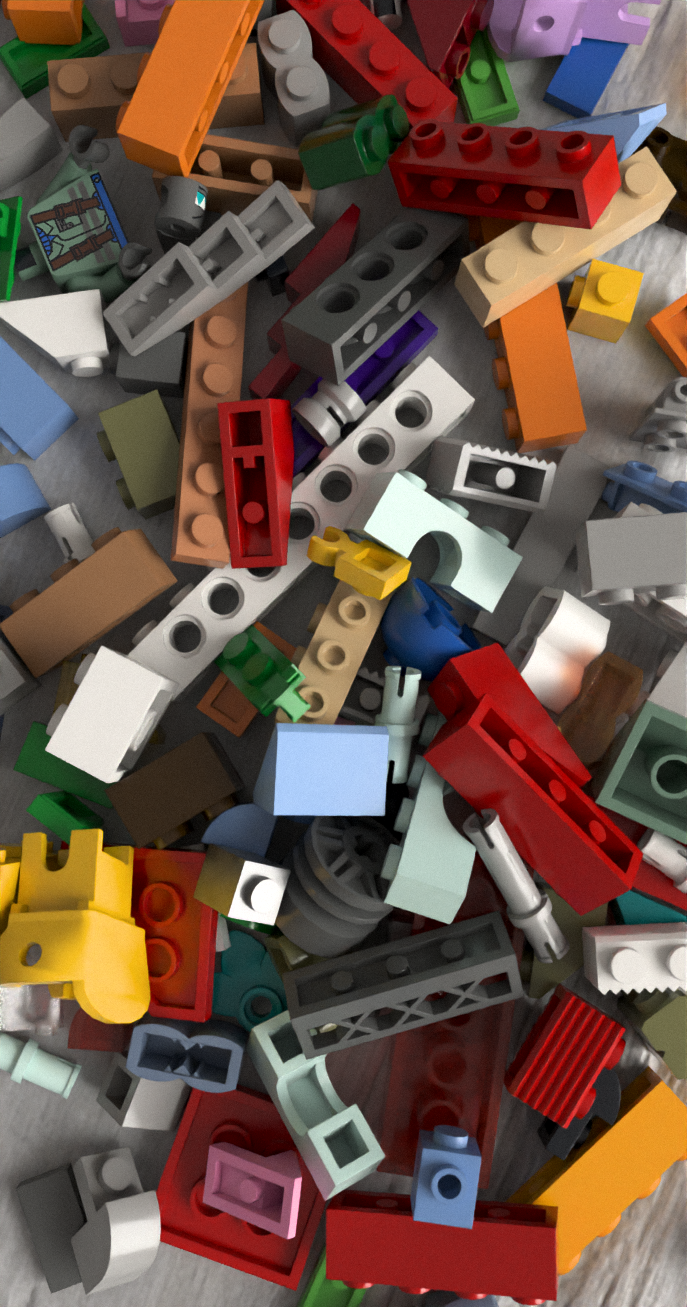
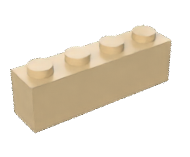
(540, 254)

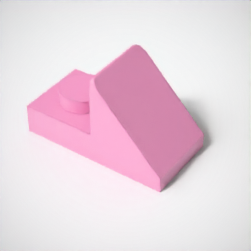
(254, 1187)

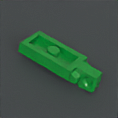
(263, 674)

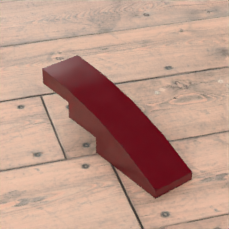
(323, 260)

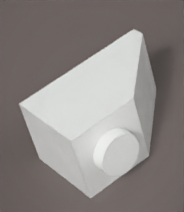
(64, 329)

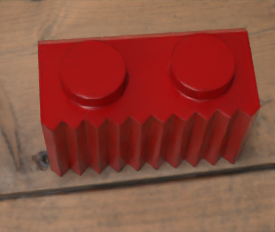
(565, 1057)

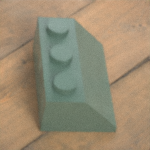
(648, 771)

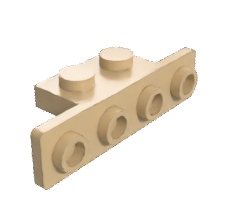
(335, 652)

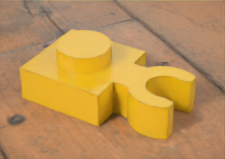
(363, 565)

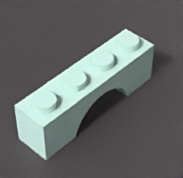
(433, 860)

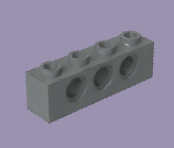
(375, 292)

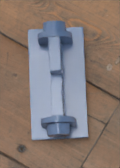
(639, 484)

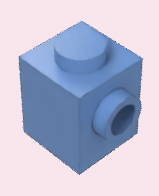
(445, 1177)

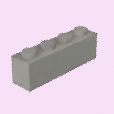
(633, 557)

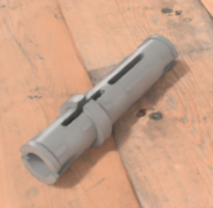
(527, 905)

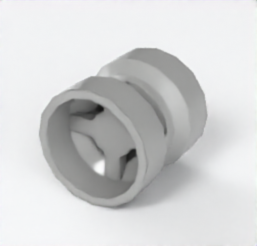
(329, 411)

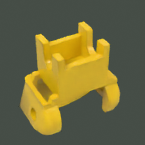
(82, 925)

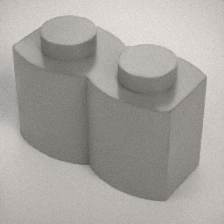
(293, 75)

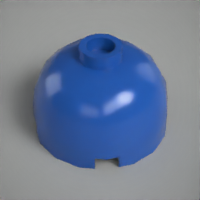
(423, 630)

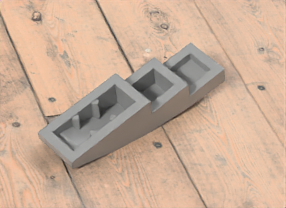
(208, 271)

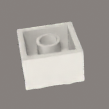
(109, 715)

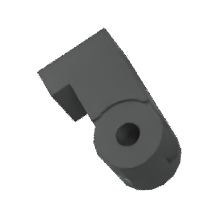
(182, 212)

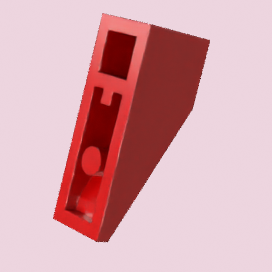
(257, 479)
(493, 673)

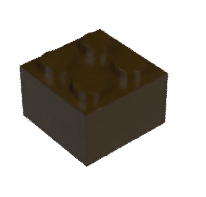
(175, 789)

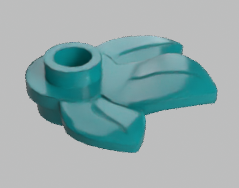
(244, 976)

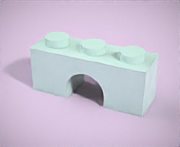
(473, 560)
(326, 1132)

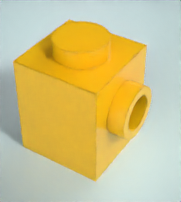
(603, 300)

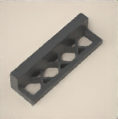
(400, 978)

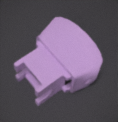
(551, 27)

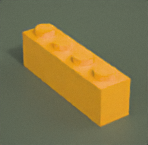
(611, 1166)

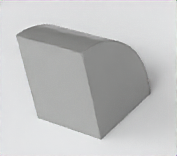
(139, 1101)

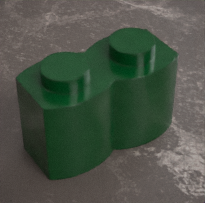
(353, 142)

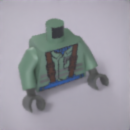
(80, 228)

